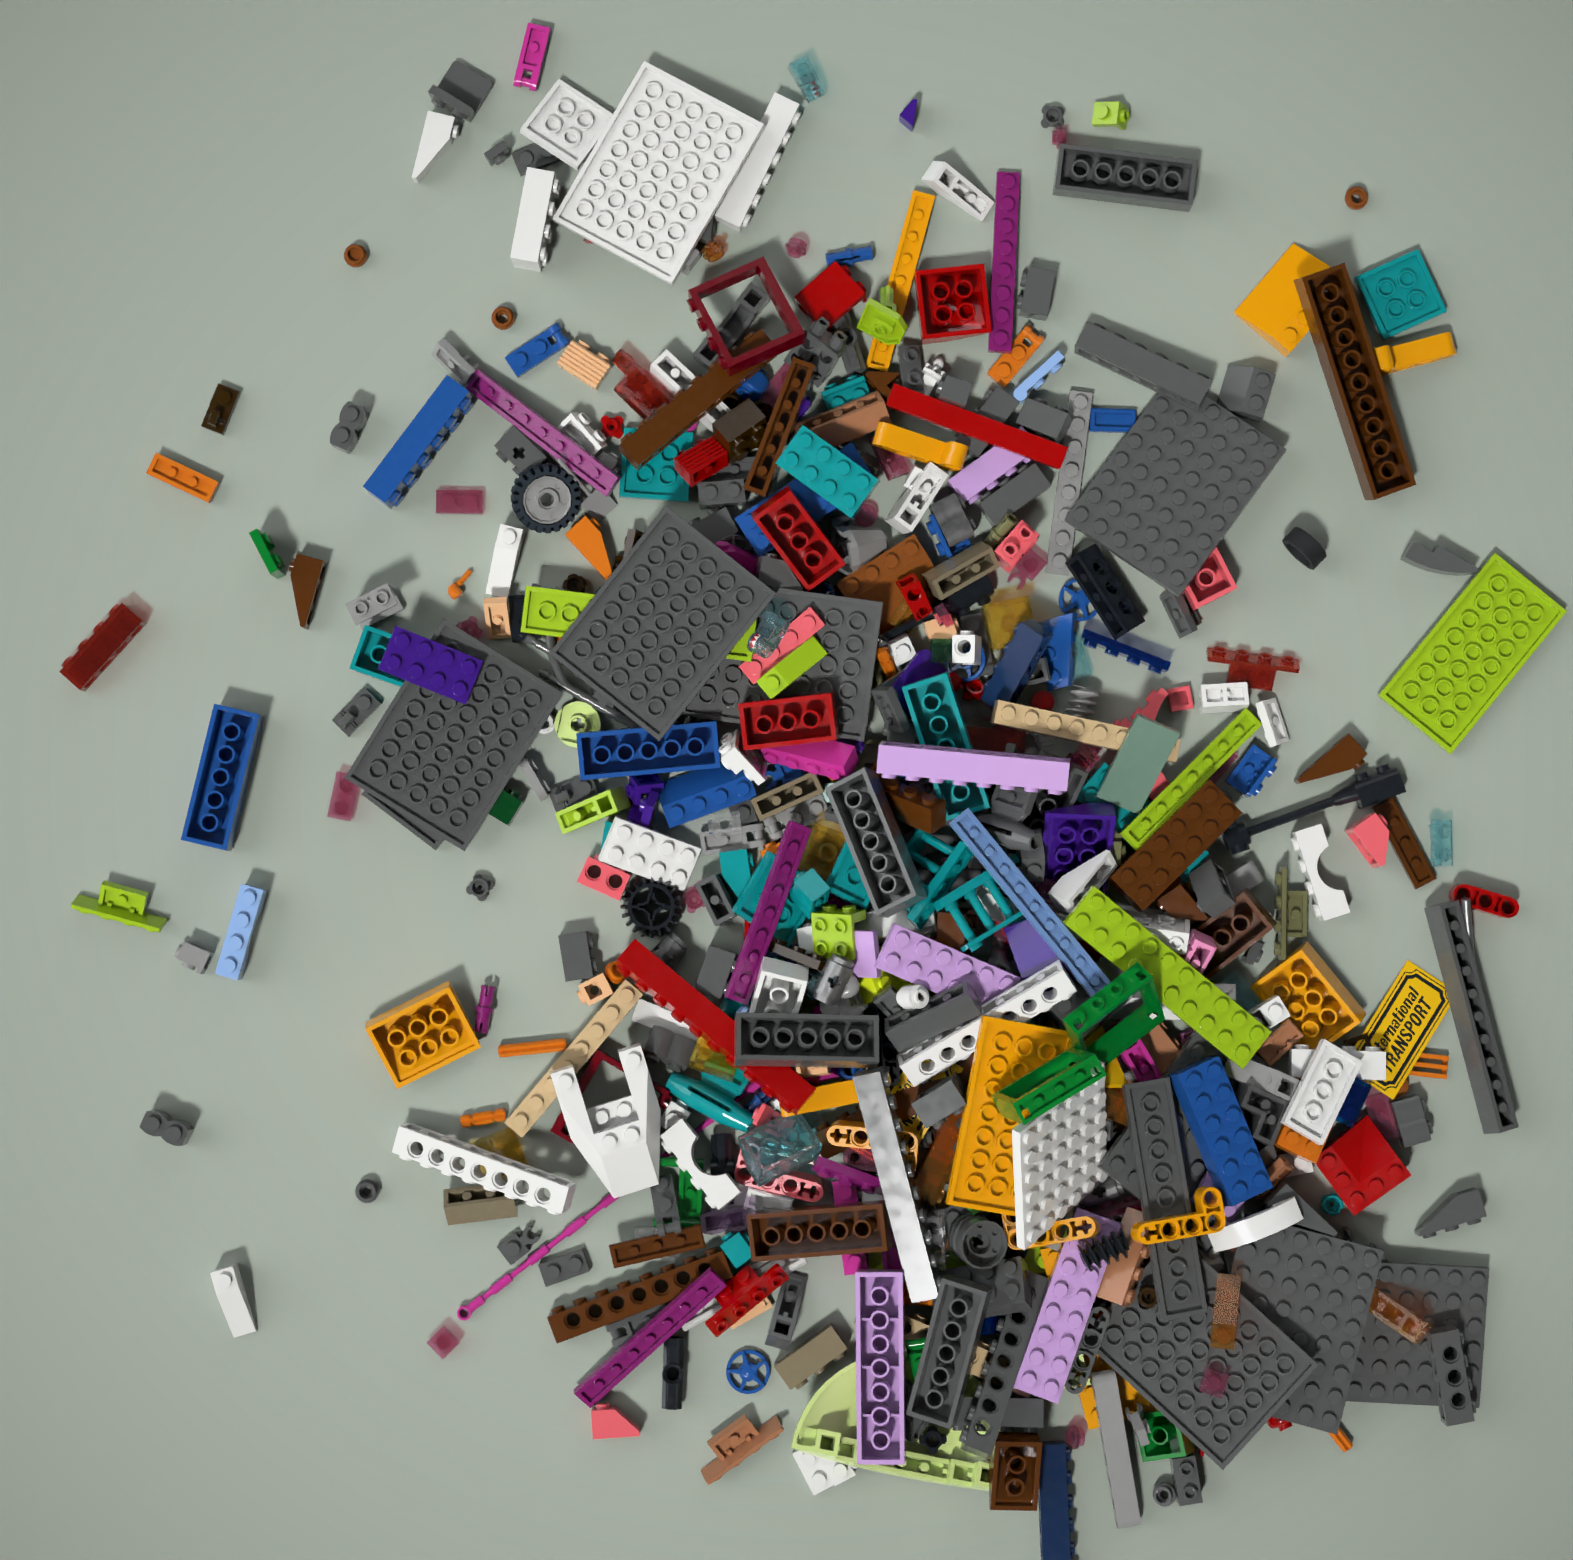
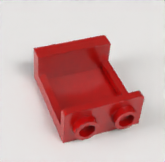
(830, 295)

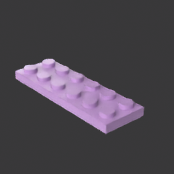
(939, 966)

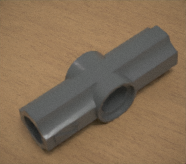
(852, 356)

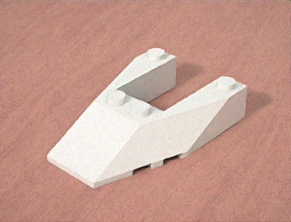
(619, 1135)

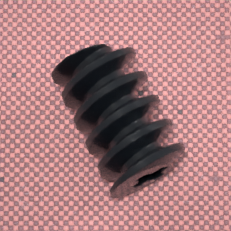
(1104, 1250)

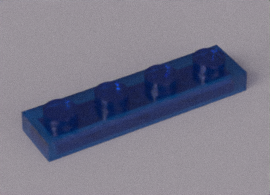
(1115, 648)

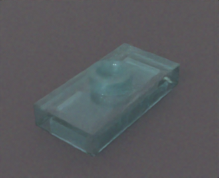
(1081, 666)

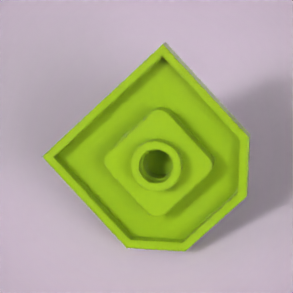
(882, 320)

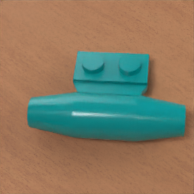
(714, 1097)

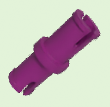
(484, 1008)

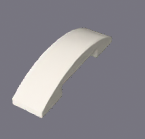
(1257, 1225)

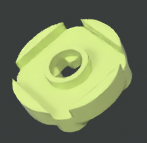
(570, 713)

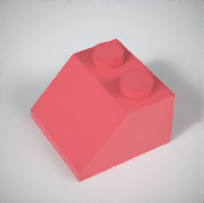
(1370, 838)

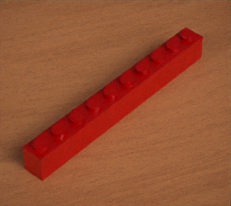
(708, 1022)

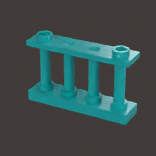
(944, 875)
(969, 892)

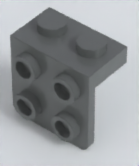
(461, 91)

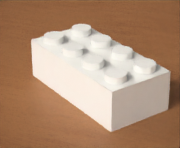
(534, 219)

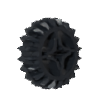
(636, 906)

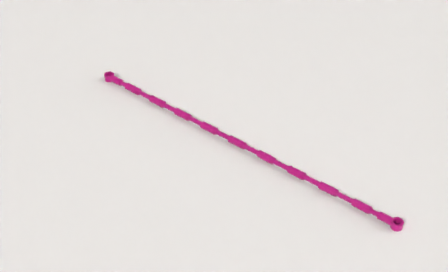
(568, 1231)

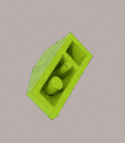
(792, 667)
(593, 809)

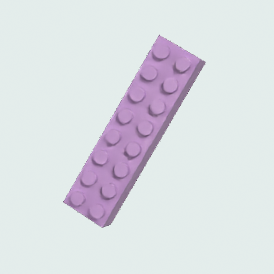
(973, 765)
(1062, 1316)
(880, 1366)

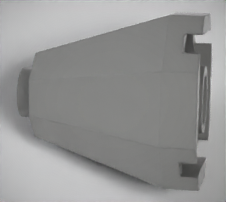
(858, 545)

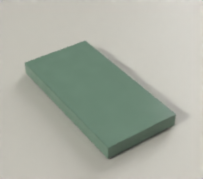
(1138, 763)

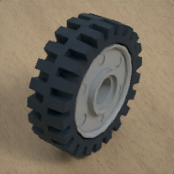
(558, 510)

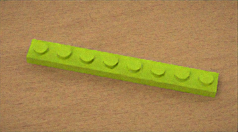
(1190, 779)

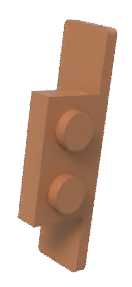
(737, 1443)

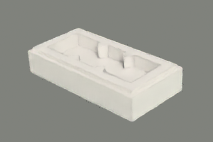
(764, 1200)

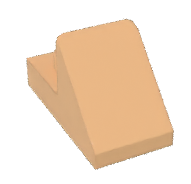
(497, 617)

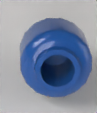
(755, 386)

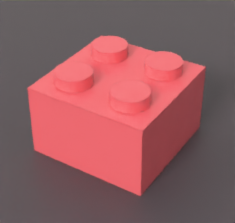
(1210, 582)

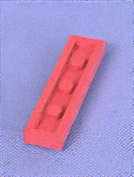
(798, 632)

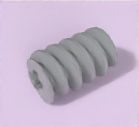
(1082, 702)

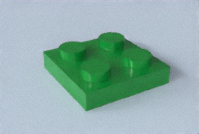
(265, 548)

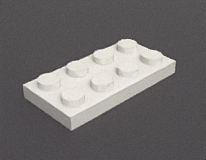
(649, 853)
(1321, 1092)

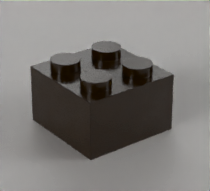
(740, 430)

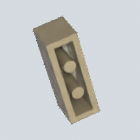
(961, 570)
(786, 796)
(476, 1205)
(811, 1357)

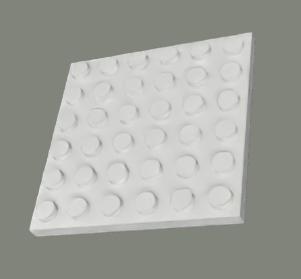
(1058, 1161)

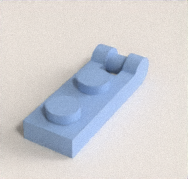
(1037, 379)

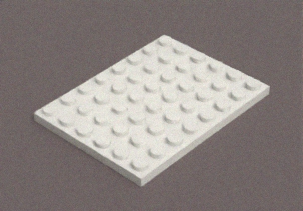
(658, 173)

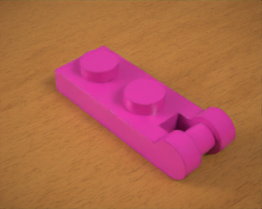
(532, 56)

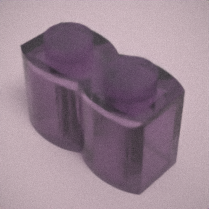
(730, 1219)

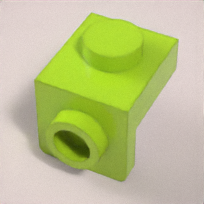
(1110, 115)

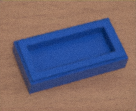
(1111, 420)

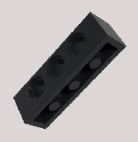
(1105, 591)

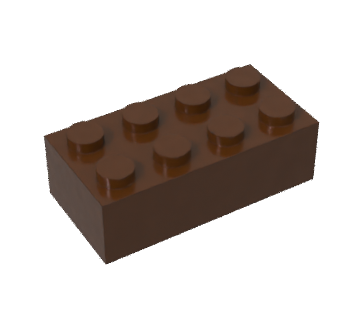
(1236, 930)

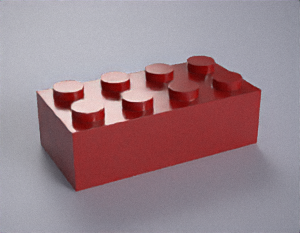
(798, 538)
(788, 721)

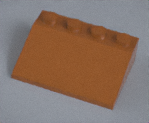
(878, 577)

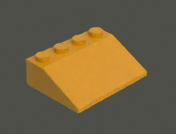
(1274, 304)
(1312, 995)
(422, 1034)

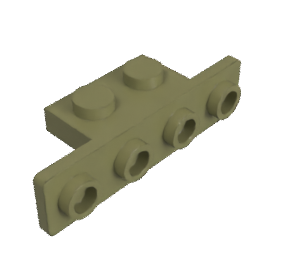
(1291, 913)

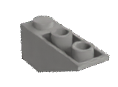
(1264, 1078)

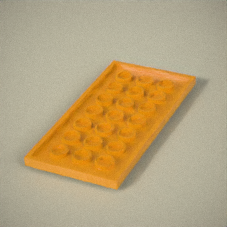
(984, 1149)

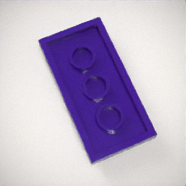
(430, 665)

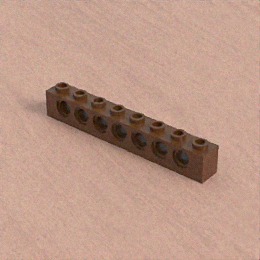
(564, 1330)

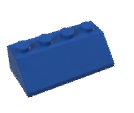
(703, 794)

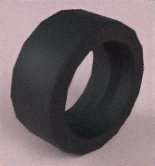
(1304, 548)

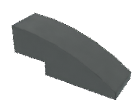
(1437, 560)

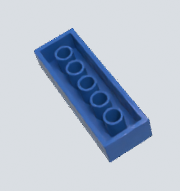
(419, 442)
(814, 503)
(639, 753)
(222, 777)
(1220, 1130)

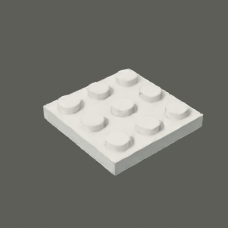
(566, 124)

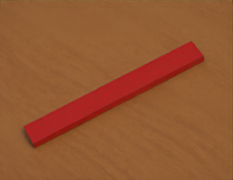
(976, 426)

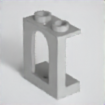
(382, 605)

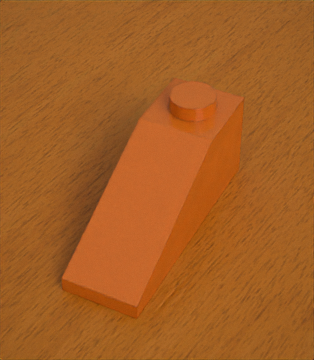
(590, 543)

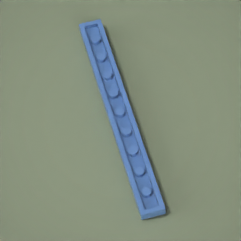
(1029, 902)

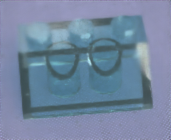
(778, 1148)

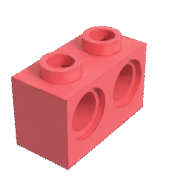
(602, 883)

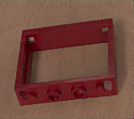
(764, 352)
(558, 1127)

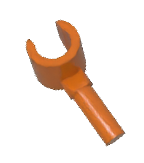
(454, 589)

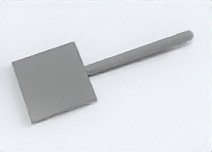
(595, 503)

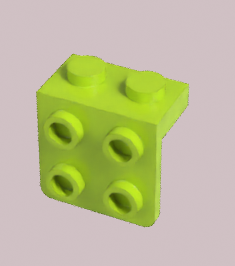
(835, 930)

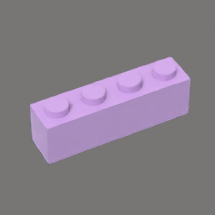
(985, 473)

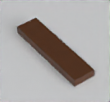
(1405, 844)
(655, 1247)

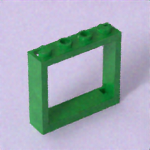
(1105, 1001)
(1048, 1085)

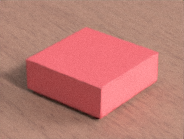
(1180, 699)

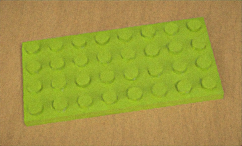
(1472, 653)

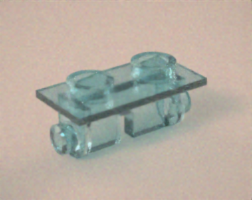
(1441, 843)

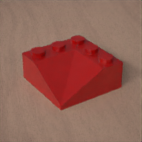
(952, 303)
(1361, 1165)

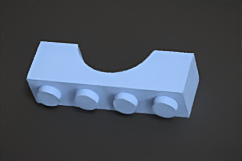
(239, 933)

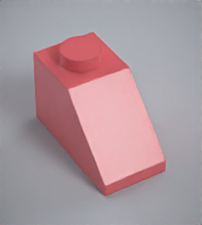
(612, 1423)

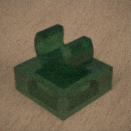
(941, 650)

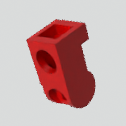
(914, 596)

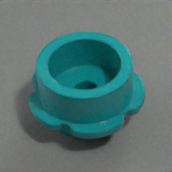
(1336, 1208)

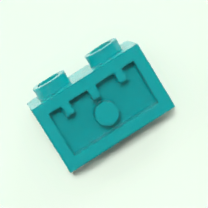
(837, 395)

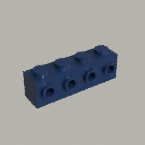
(1017, 663)

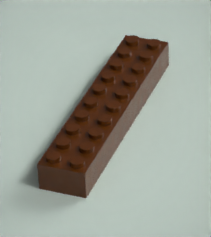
(1354, 382)

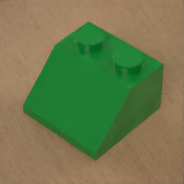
(1165, 1439)

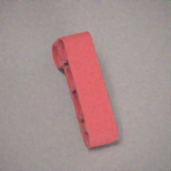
(778, 1185)

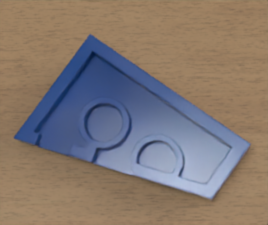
(1060, 650)

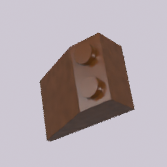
(1015, 1471)

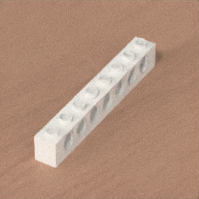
(1011, 1000)
(560, 1188)

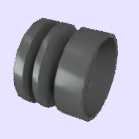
(987, 1248)

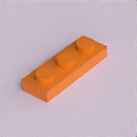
(182, 478)

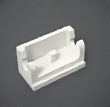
(1223, 697)

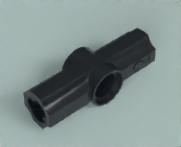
(722, 1156)
(672, 1387)

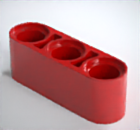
(1494, 900)

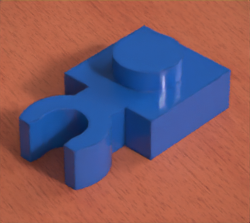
(784, 774)

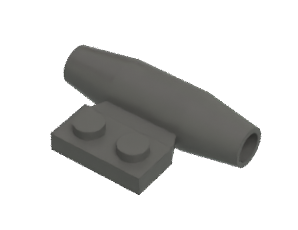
(1005, 822)

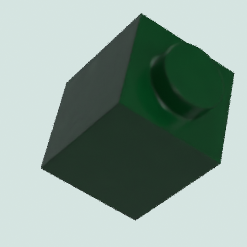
(506, 806)

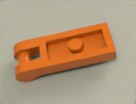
(1010, 364)

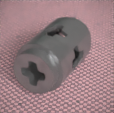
(672, 947)
(828, 992)
(1111, 1192)

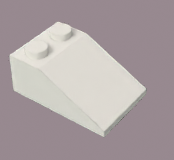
(779, 987)

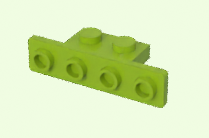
(122, 905)

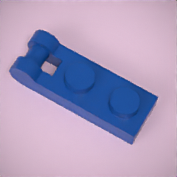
(537, 350)

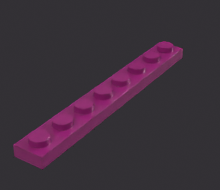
(1004, 262)
(543, 432)
(767, 912)
(650, 1337)

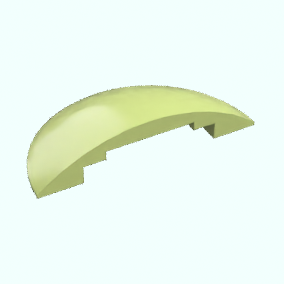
(830, 1432)

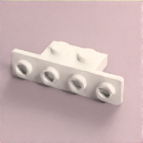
(652, 1014)

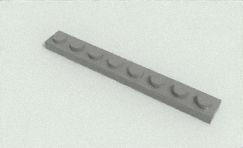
(1069, 483)

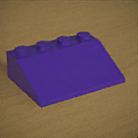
(1075, 836)

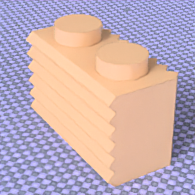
(584, 364)

